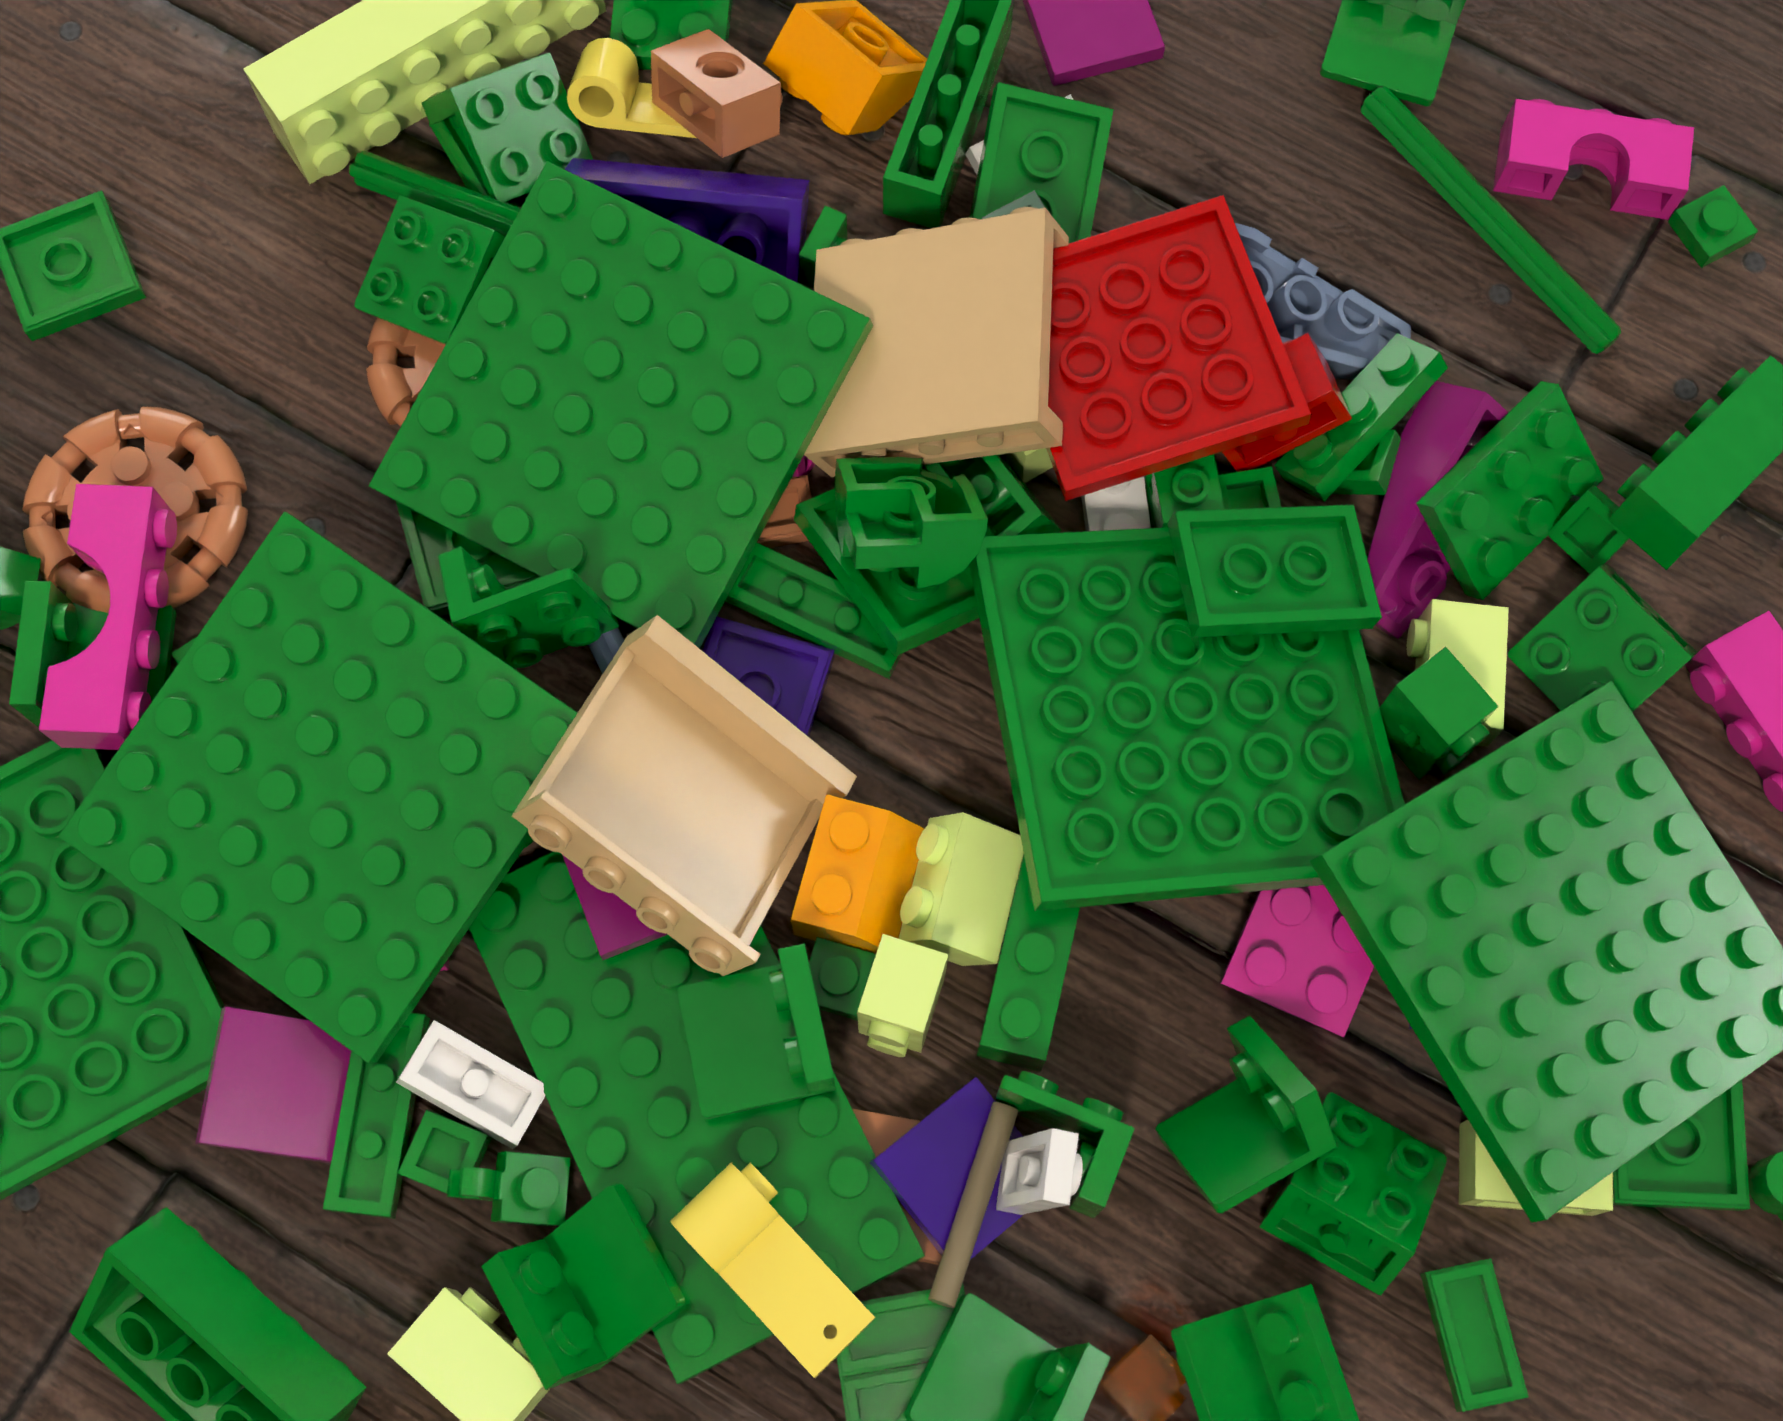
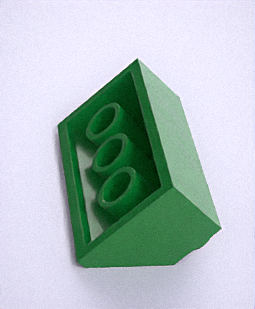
(203, 1337)

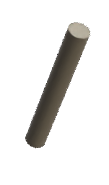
(973, 1205)

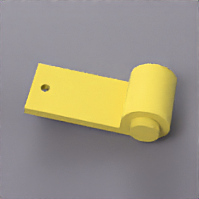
(609, 93)
(772, 1267)

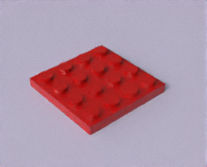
(1162, 350)

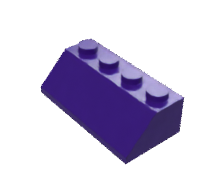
(742, 212)

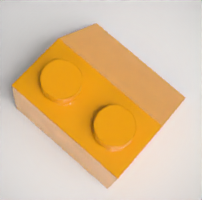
(845, 64)
(856, 875)

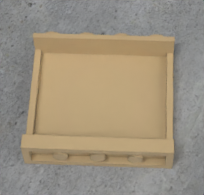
(952, 345)
(682, 795)

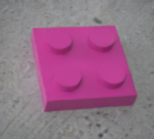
(1300, 958)

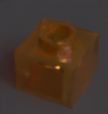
(1145, 1382)

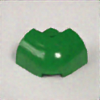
(907, 517)

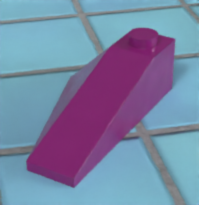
(1404, 554)

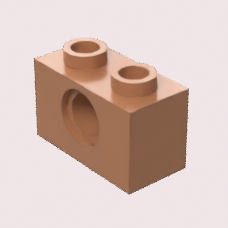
(716, 92)

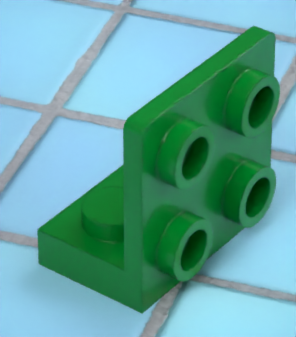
(1392, 45)
(513, 124)
(426, 269)
(524, 620)
(56, 631)
(1598, 638)
(756, 1037)
(1095, 1121)
(1250, 1128)
(1360, 1201)
(585, 1288)
(1264, 1363)
(1003, 1372)

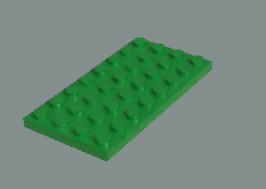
(628, 1105)

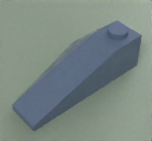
(1342, 324)

